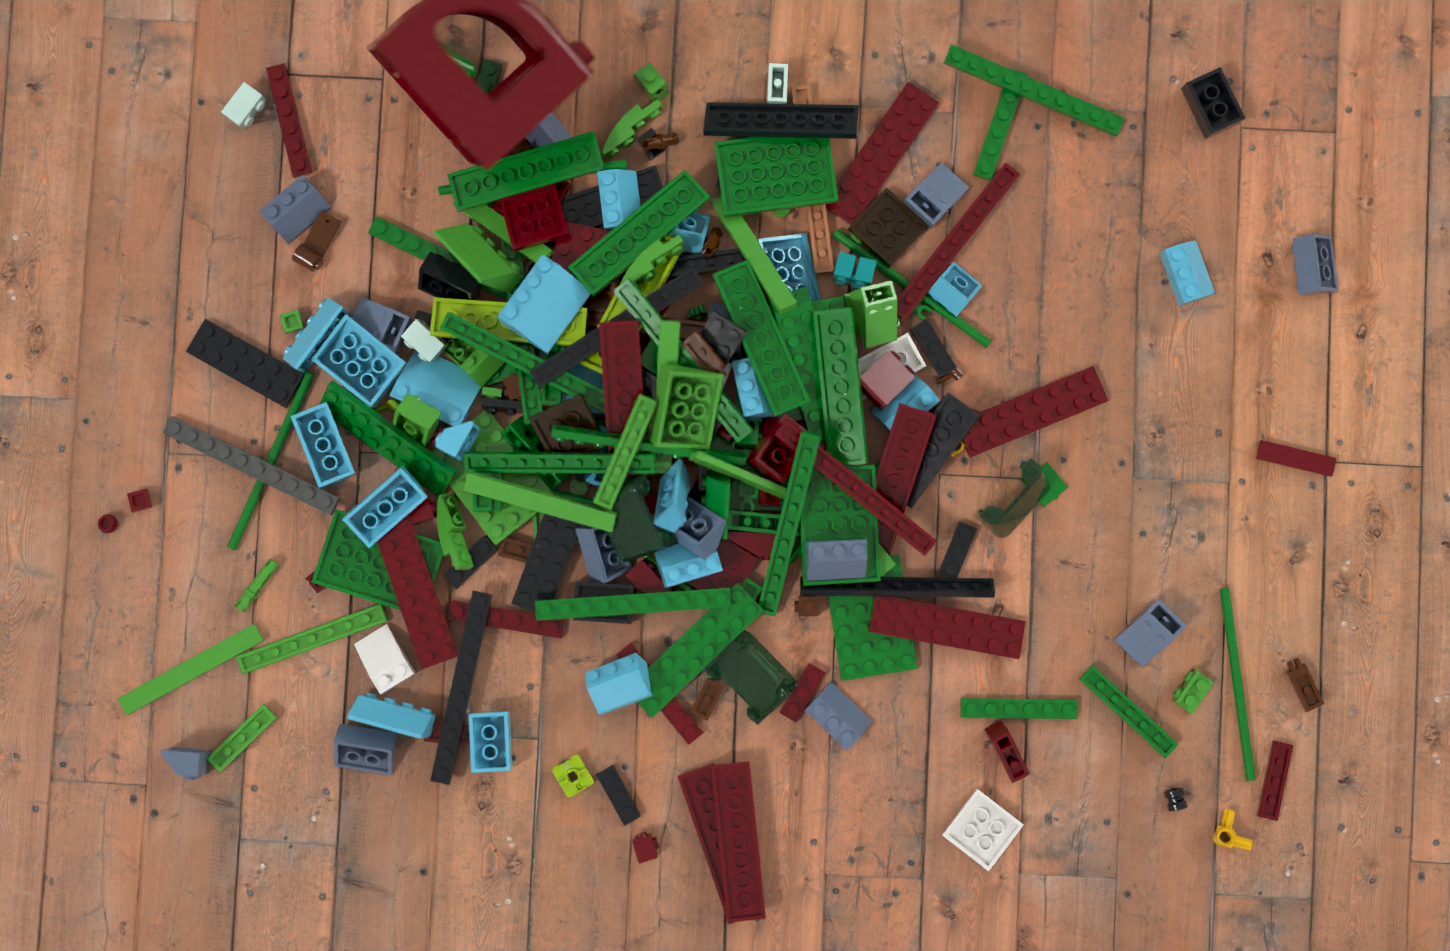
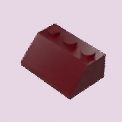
(771, 455)

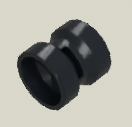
(1175, 799)

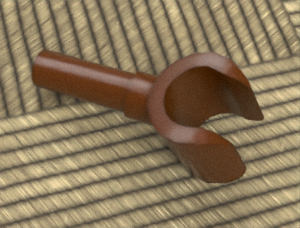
(956, 374)

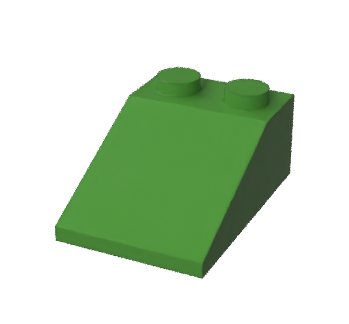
(416, 419)

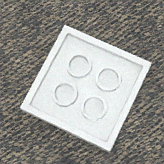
(982, 829)

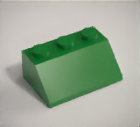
(717, 495)

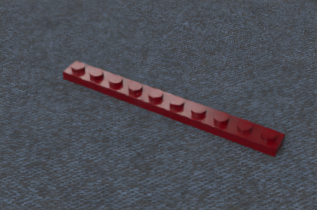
(955, 240)
(861, 492)

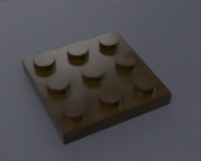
(888, 227)
(570, 413)

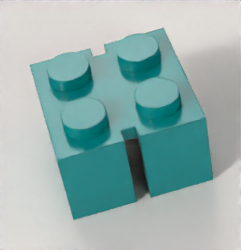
(844, 267)

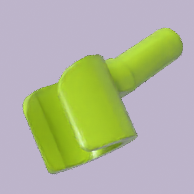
(391, 404)

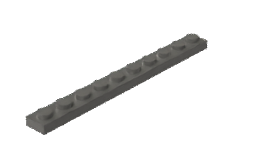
(251, 465)

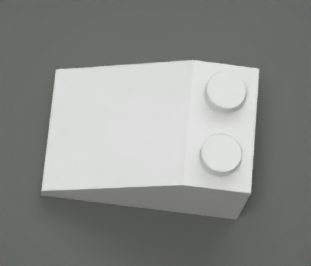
(384, 659)

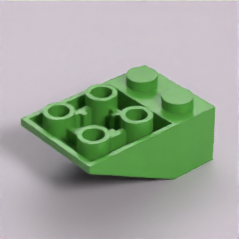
(875, 313)
(472, 360)

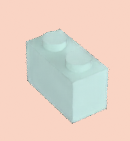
(777, 83)
(244, 106)
(419, 338)

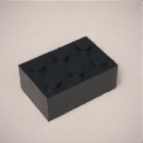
(1213, 103)
(447, 279)
(592, 589)

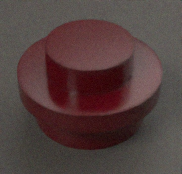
(107, 523)

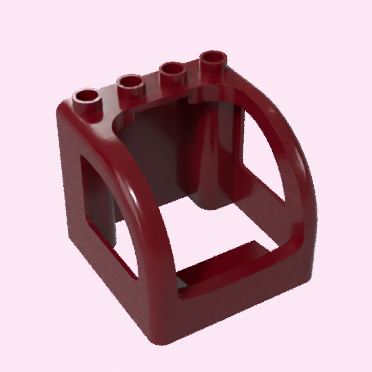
(474, 122)

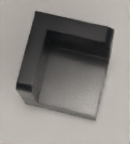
(651, 153)

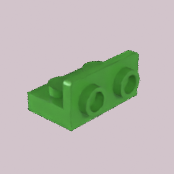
(1192, 691)

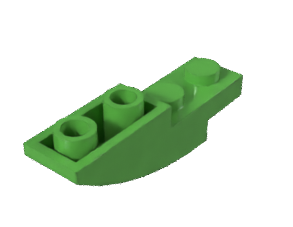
(623, 132)
(655, 255)
(450, 528)

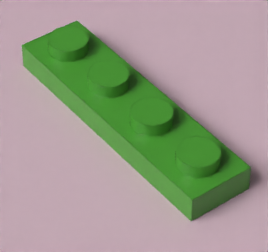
(242, 738)

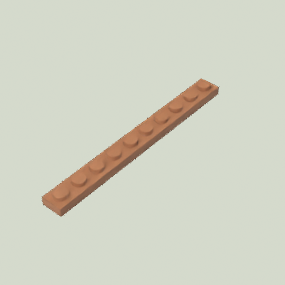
(816, 214)

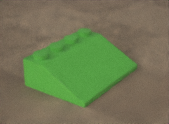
(481, 256)
(685, 407)

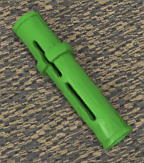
(258, 583)

